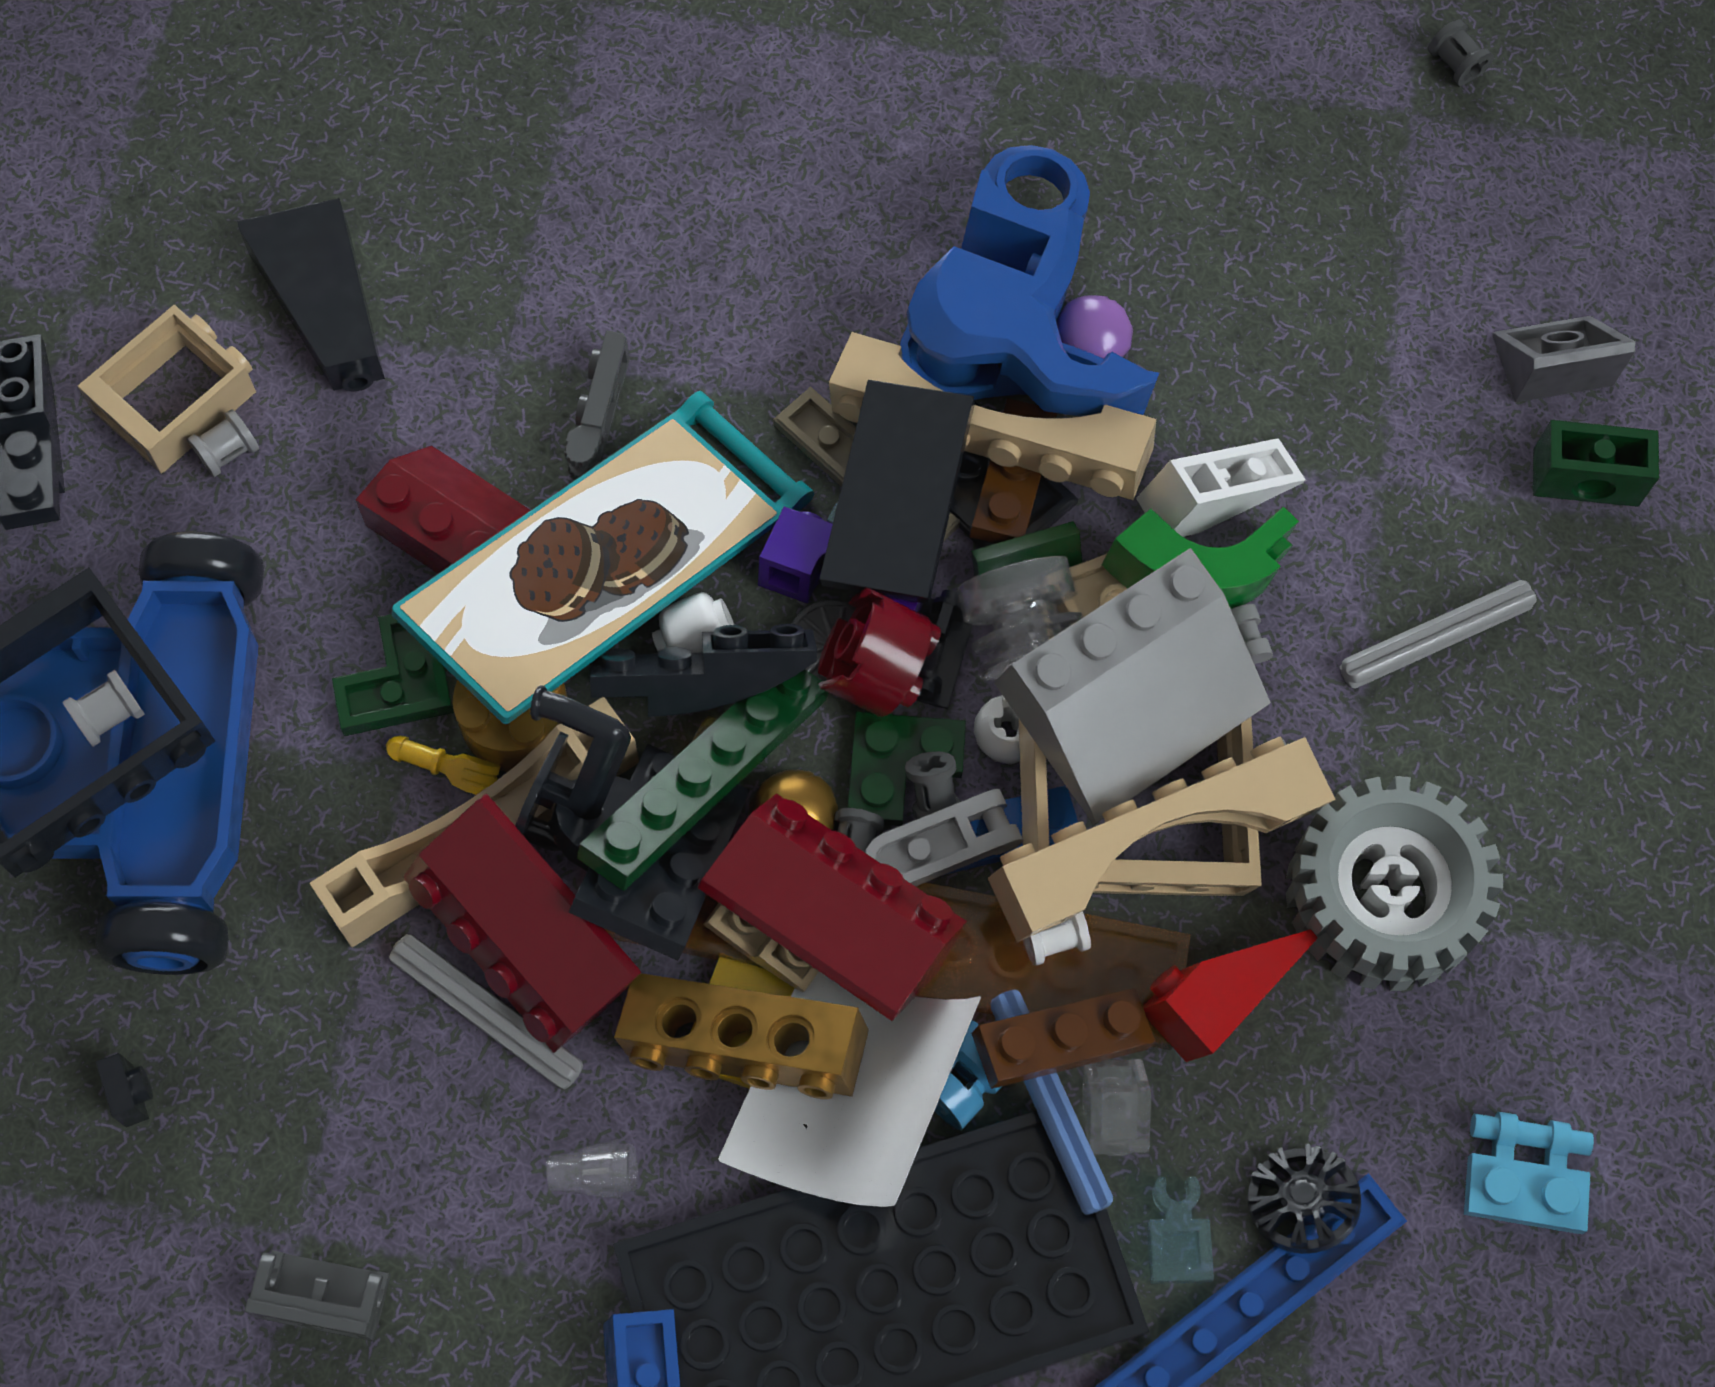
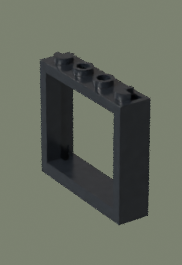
(39, 631)

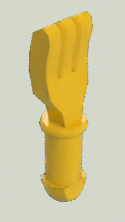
(462, 770)

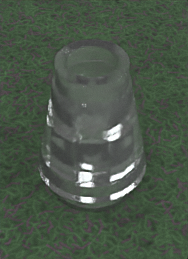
(595, 1170)

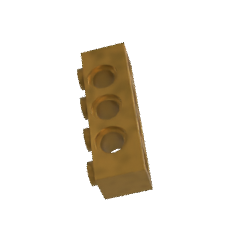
(661, 1005)

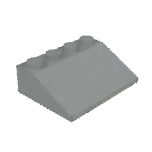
(1137, 685)

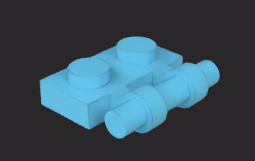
(1523, 1190)

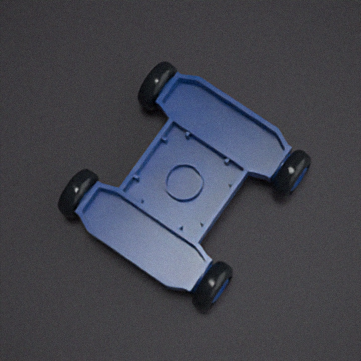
(184, 837)

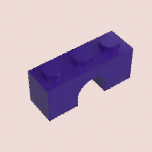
(796, 554)

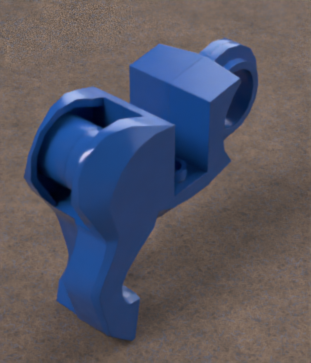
(991, 309)

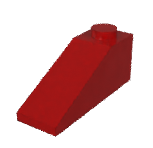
(1211, 998)

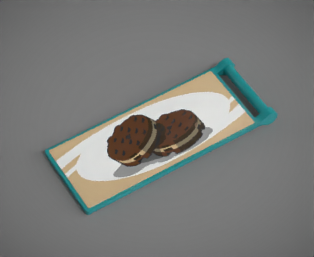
(597, 559)

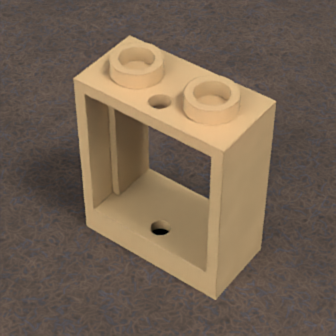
(141, 358)

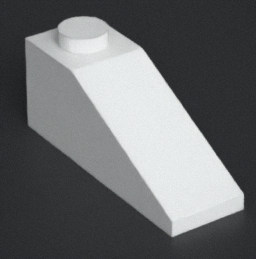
(1219, 484)

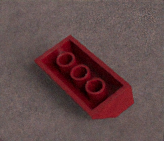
(435, 507)
(833, 905)
(516, 925)

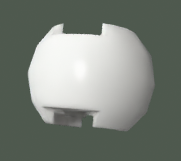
(991, 737)

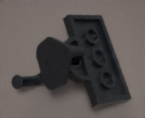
(665, 899)

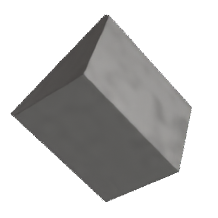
(1562, 357)

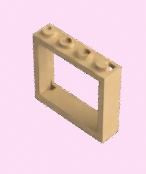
(1233, 877)

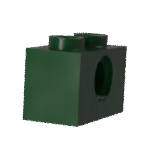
(1595, 463)

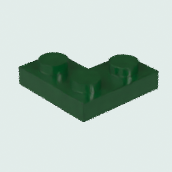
(403, 692)
(882, 752)

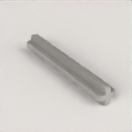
(1437, 634)
(483, 1010)

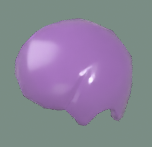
(1095, 325)

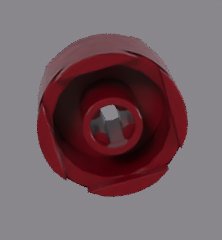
(877, 654)

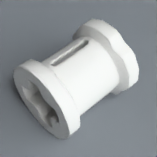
(1059, 938)

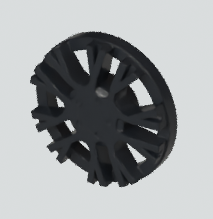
(1304, 1199)

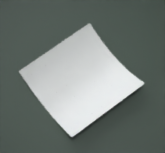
(860, 1143)

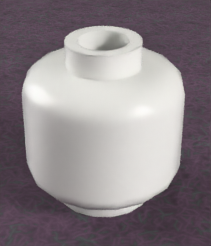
(686, 619)

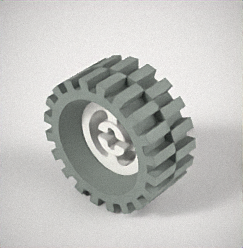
(1409, 839)

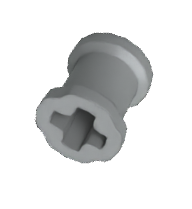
(223, 443)
(103, 708)

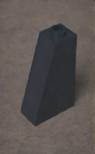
(317, 281)

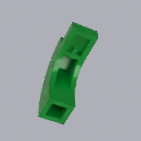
(1238, 570)

